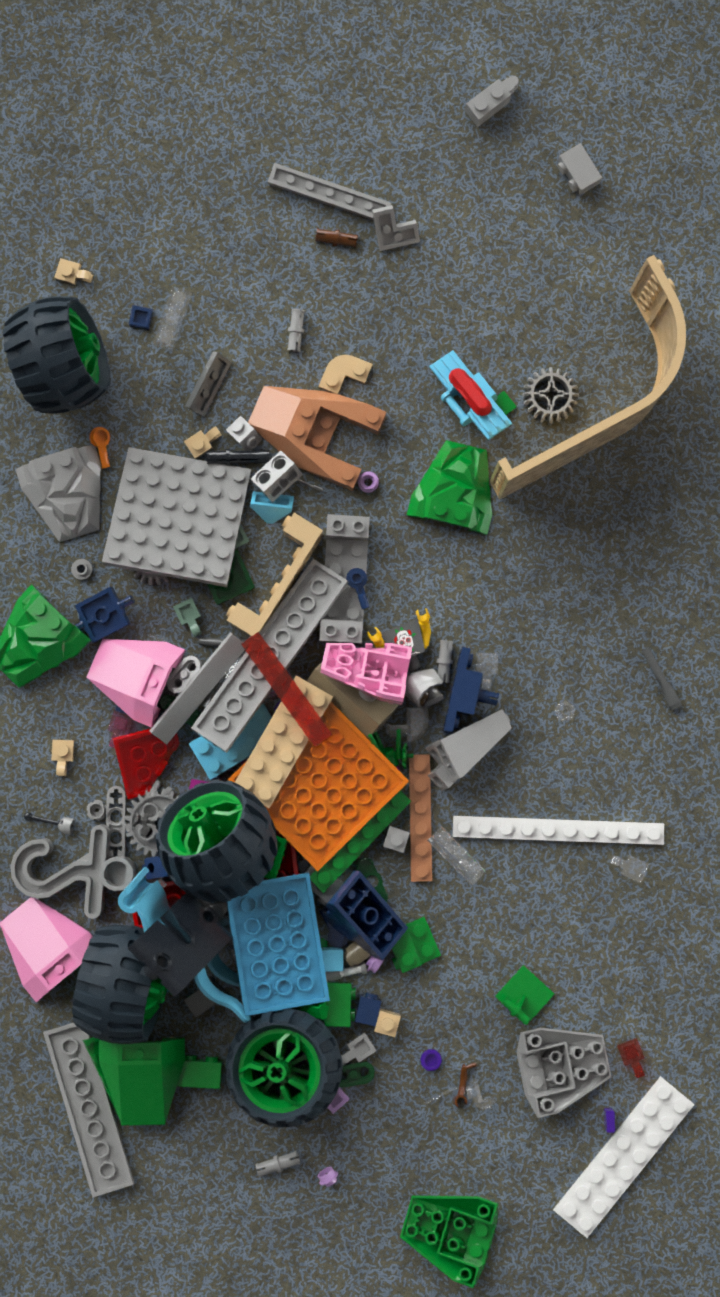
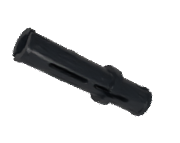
(231, 457)

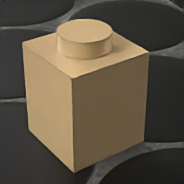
(387, 1022)

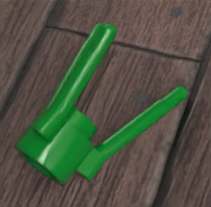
(388, 752)

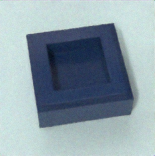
(140, 317)

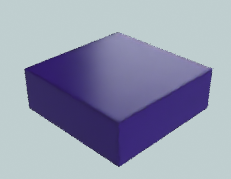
(609, 1120)

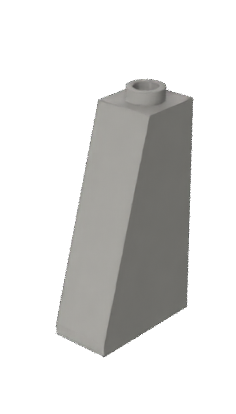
(467, 746)

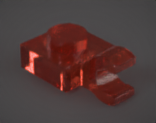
(631, 1054)

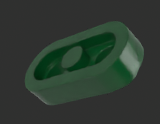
(354, 1076)

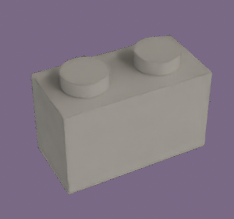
(579, 169)

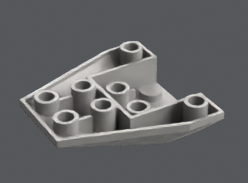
(560, 1067)

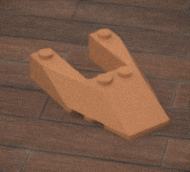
(303, 424)

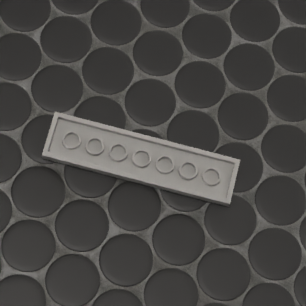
(88, 1111)

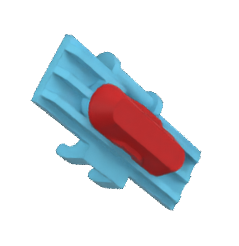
(475, 391)

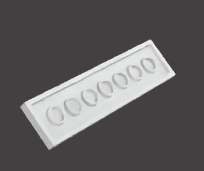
(623, 1157)

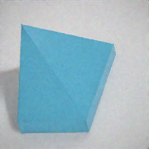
(270, 511)

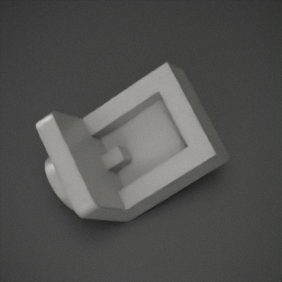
(244, 434)

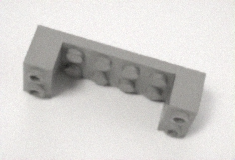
(344, 551)

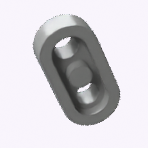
(183, 673)

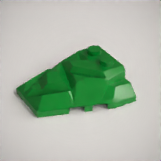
(455, 489)
(37, 639)

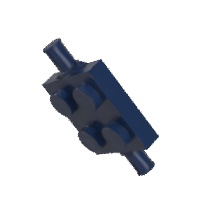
(103, 614)

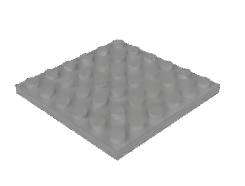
(177, 517)

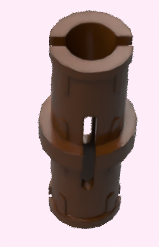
(336, 237)

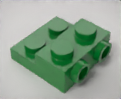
(415, 946)

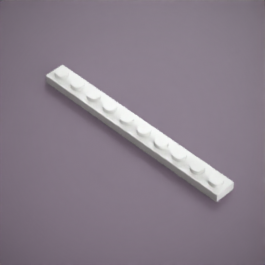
(558, 830)

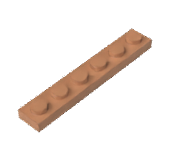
(420, 818)

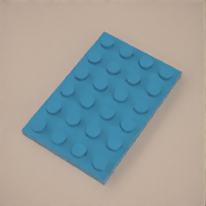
(278, 945)

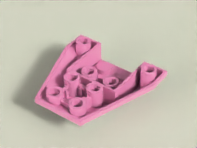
(134, 674)
(43, 945)

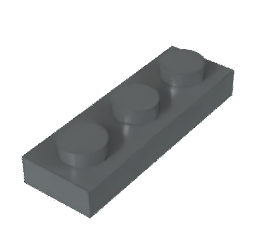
(208, 383)

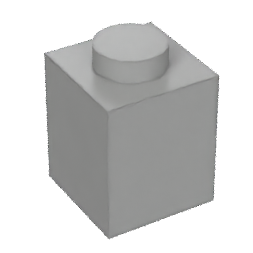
(396, 839)

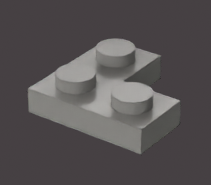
(391, 234)

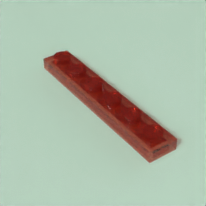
(287, 689)

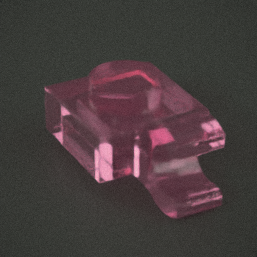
(119, 725)

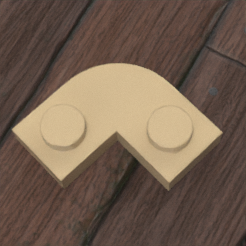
(342, 367)

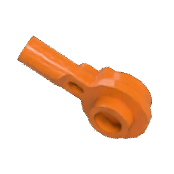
(100, 438)

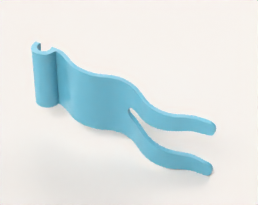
(151, 904)

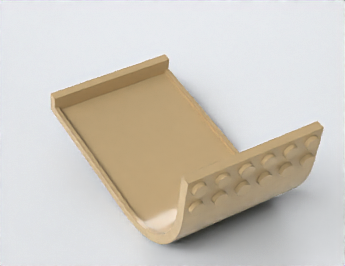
(666, 321)

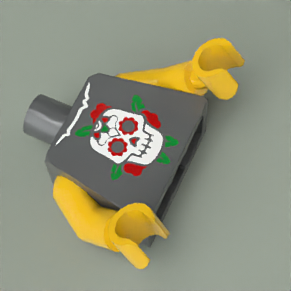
(411, 634)

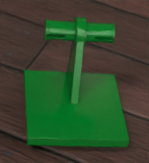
(524, 995)

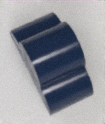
(364, 916)

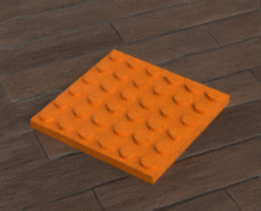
(332, 790)

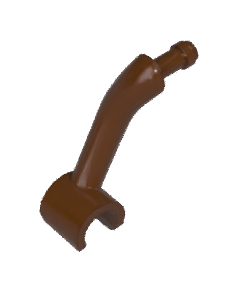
(463, 1079)

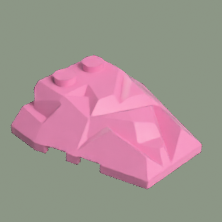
(368, 669)

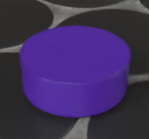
(431, 1059)

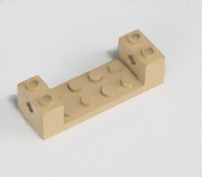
(308, 537)

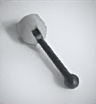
(64, 824)

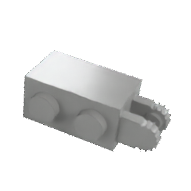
(491, 100)

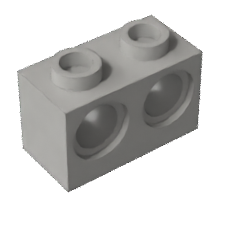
(276, 476)

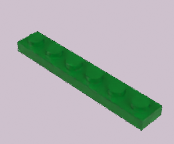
(359, 842)

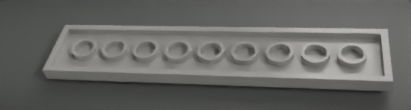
(286, 635)

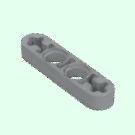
(119, 827)

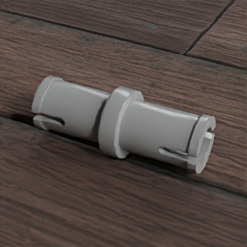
(296, 330)
(444, 661)
(278, 1163)

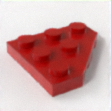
(142, 760)

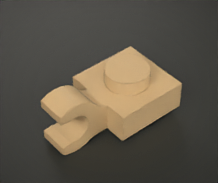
(70, 272)
(200, 443)
(62, 752)

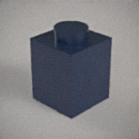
(368, 1009)

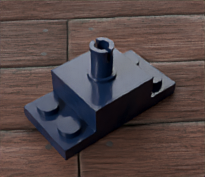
(466, 692)

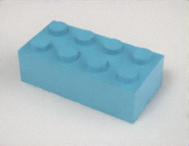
(217, 761)

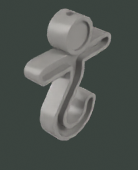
(92, 868)

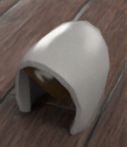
(420, 688)

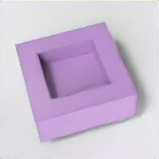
(338, 1101)

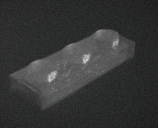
(172, 318)
(456, 855)

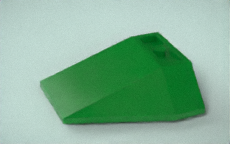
(142, 1078)
(452, 1233)

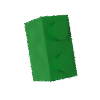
(340, 1004)
(201, 1072)

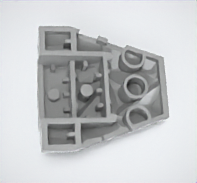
(65, 490)

